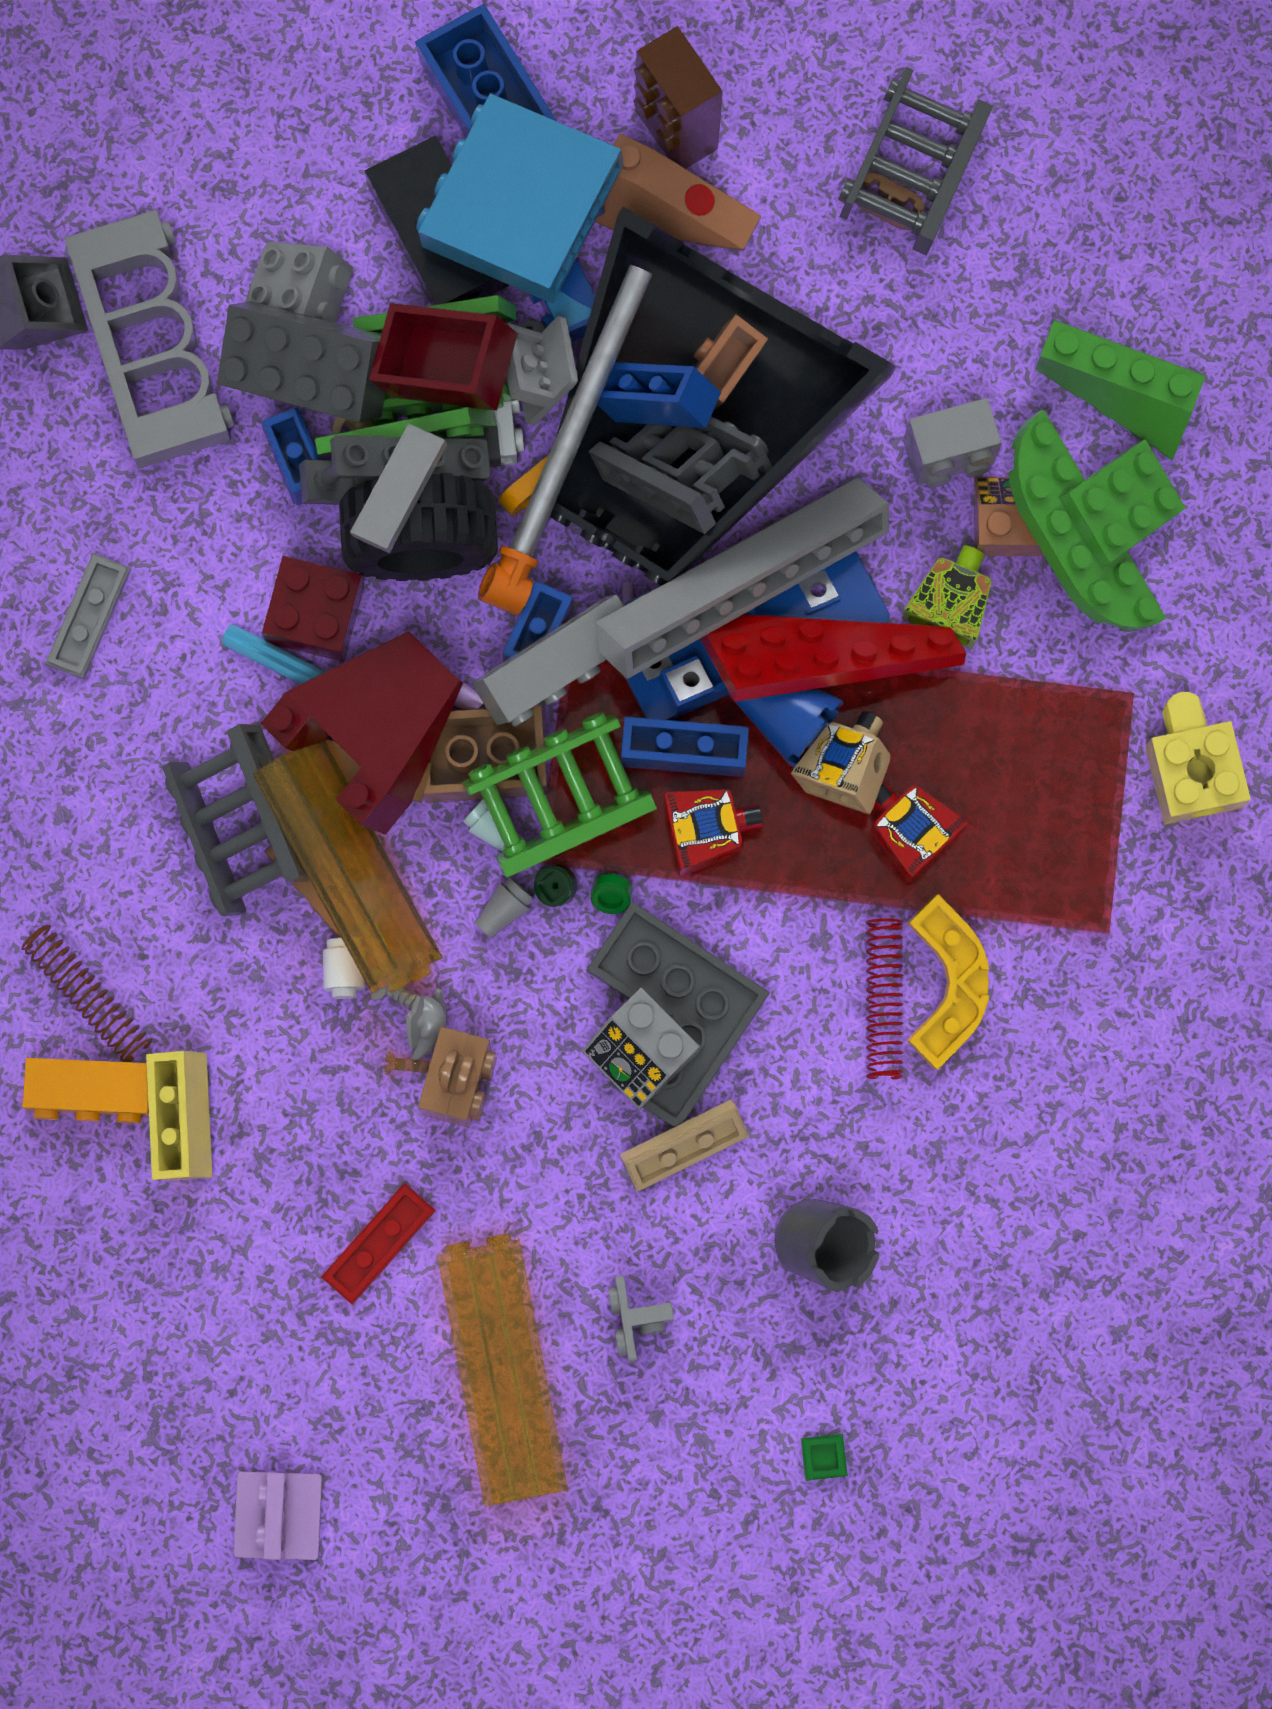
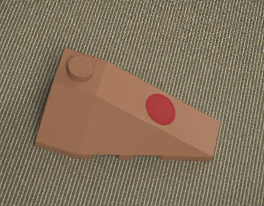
(676, 200)

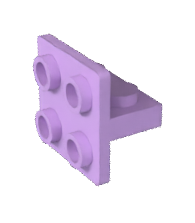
(277, 1515)

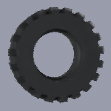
(444, 536)

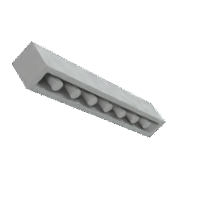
(742, 577)

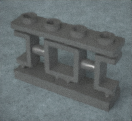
(671, 488)

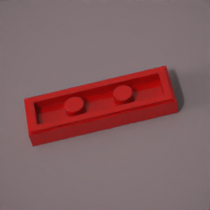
(378, 1244)

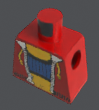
(707, 826)
(914, 828)

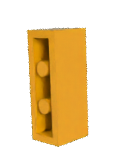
(86, 1089)

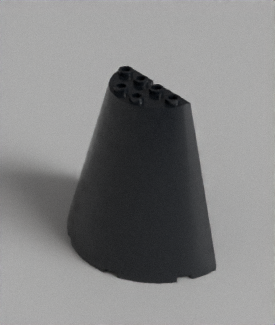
(788, 396)

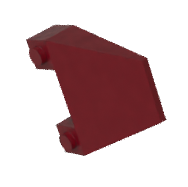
(383, 713)

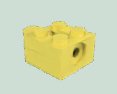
(1195, 764)

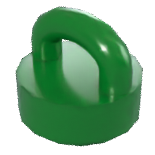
(611, 893)

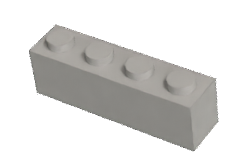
(545, 667)

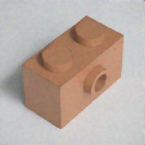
(729, 355)

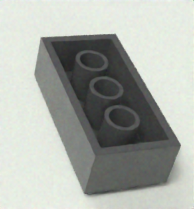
(300, 361)

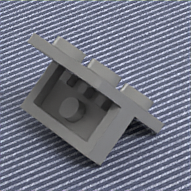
(541, 368)
(649, 1319)

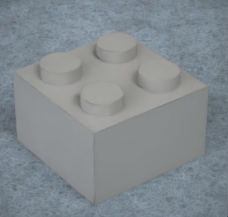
(952, 443)

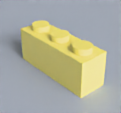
(179, 1115)

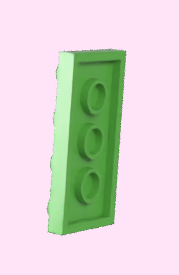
(461, 423)

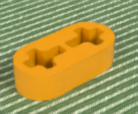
(518, 495)

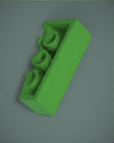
(1123, 384)

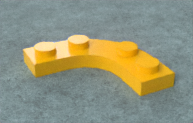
(966, 982)

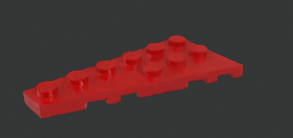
(792, 654)

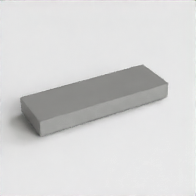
(398, 488)
(88, 616)

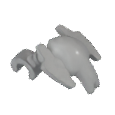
(423, 1020)

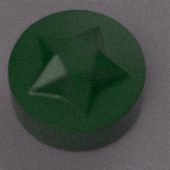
(555, 885)

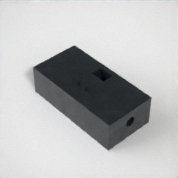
(402, 190)

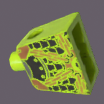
(953, 596)

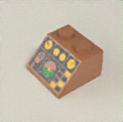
(997, 521)

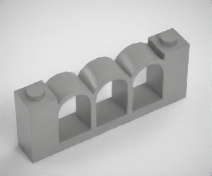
(116, 250)

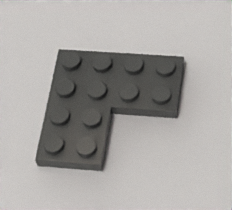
(692, 987)

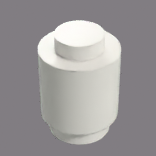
(340, 971)

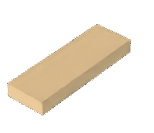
(684, 1145)

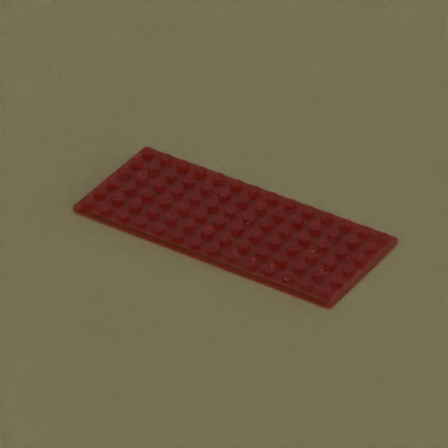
(1014, 757)

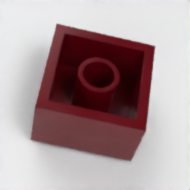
(313, 608)

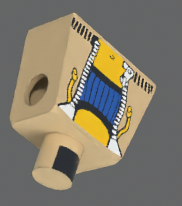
(846, 764)

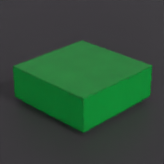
(824, 1457)

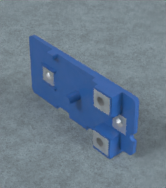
(848, 597)

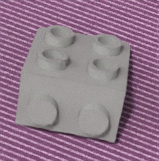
(301, 279)

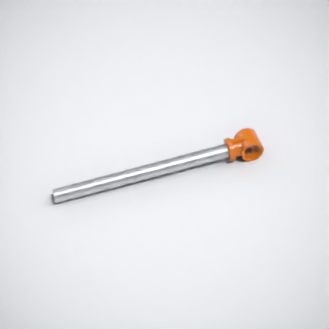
(507, 582)

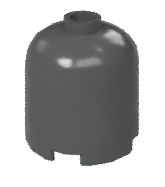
(827, 1243)

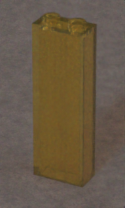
(348, 869)
(502, 1370)

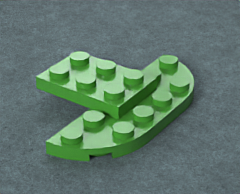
(1093, 521)

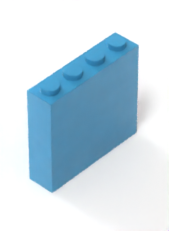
(520, 197)

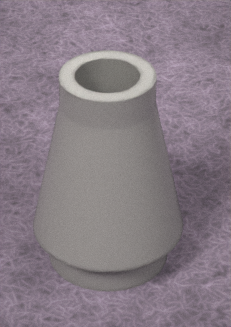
(504, 907)

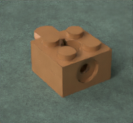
(456, 1078)

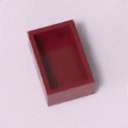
(443, 356)

